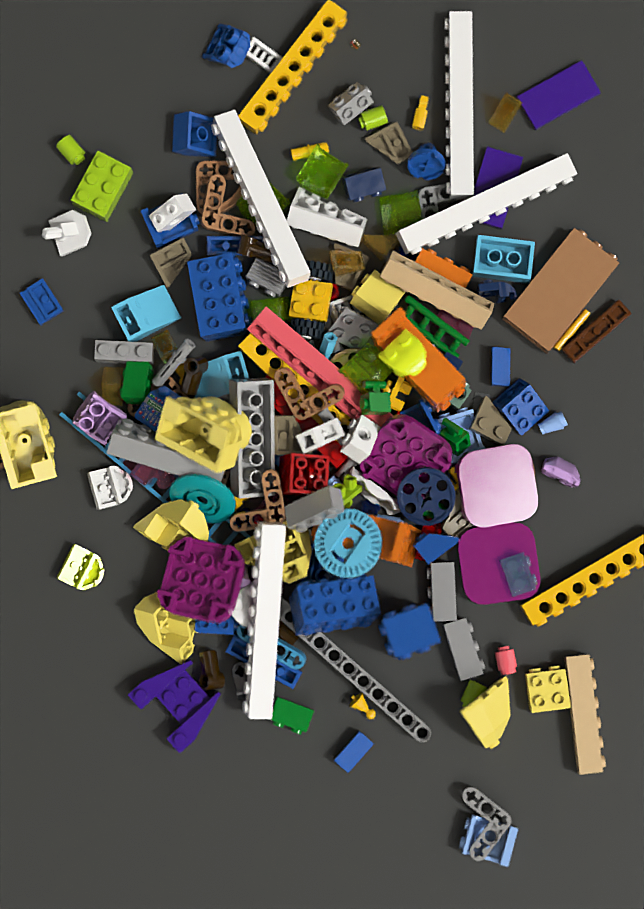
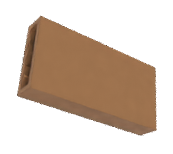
(561, 290)

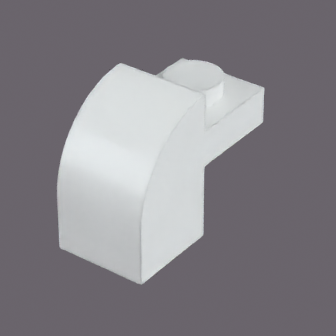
(320, 435)

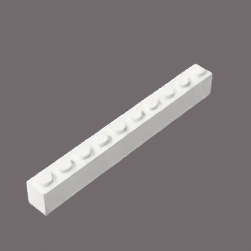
(460, 105)
(260, 198)
(486, 204)
(264, 620)

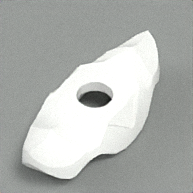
(375, 494)

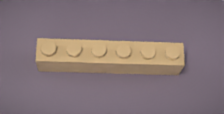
(437, 290)
(583, 714)

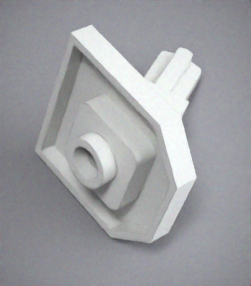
(69, 231)

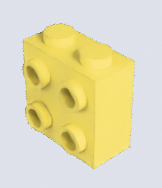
(376, 297)
(547, 689)

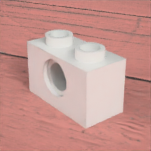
(172, 212)
(360, 438)

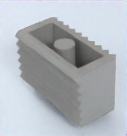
(265, 276)

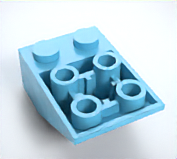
(146, 313)
(219, 372)

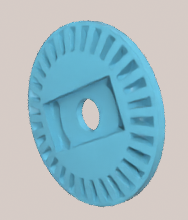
(363, 553)

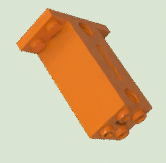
(439, 379)
(397, 540)

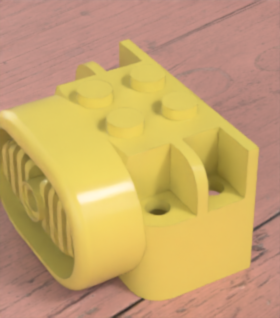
(204, 430)
(26, 444)

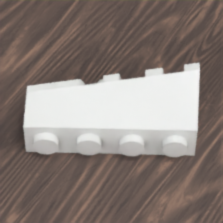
(325, 219)

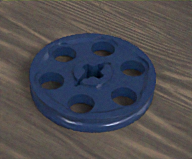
(430, 504)

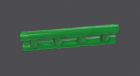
(444, 327)

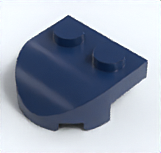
(498, 289)

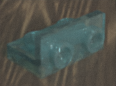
(518, 574)

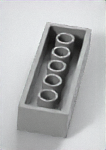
(256, 400)
(139, 445)

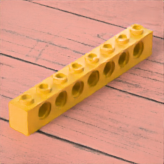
(329, 12)
(248, 347)
(531, 607)

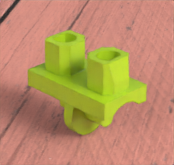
(349, 489)

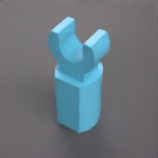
(328, 344)

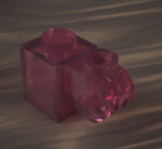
(146, 474)

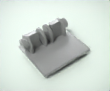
(352, 328)

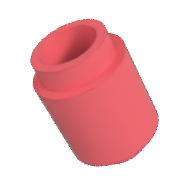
(506, 660)

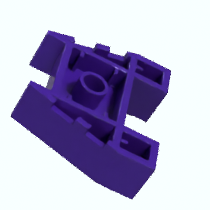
(182, 698)

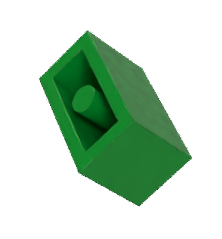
(136, 382)
(291, 715)

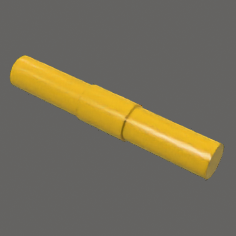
(571, 330)

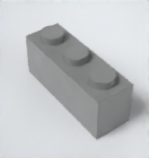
(123, 351)
(314, 509)
(442, 591)
(463, 649)

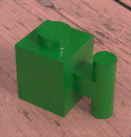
(375, 401)
(455, 436)

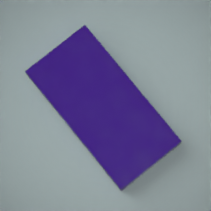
(558, 95)
(495, 170)

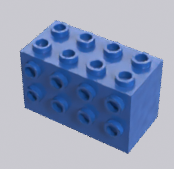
(219, 296)
(334, 605)
(409, 631)

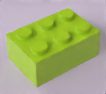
(102, 186)

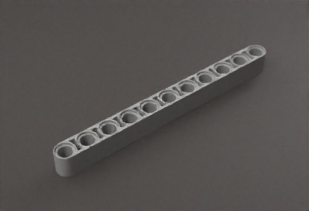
(353, 677)

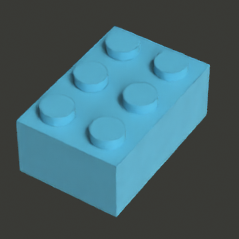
(503, 259)

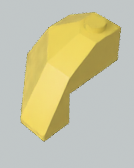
(174, 522)
(296, 553)
(165, 630)
(489, 713)

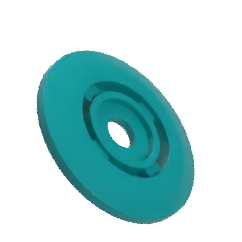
(220, 499)

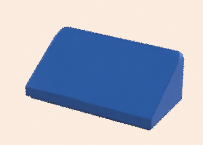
(500, 366)
(353, 751)

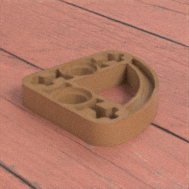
(203, 179)

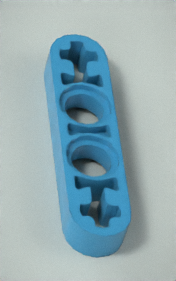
(290, 661)

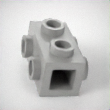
(351, 103)

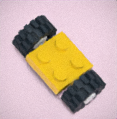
(312, 301)

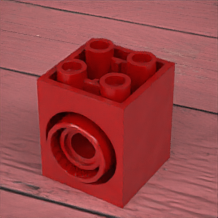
(303, 473)

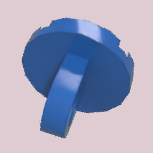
(426, 162)

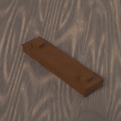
(596, 331)

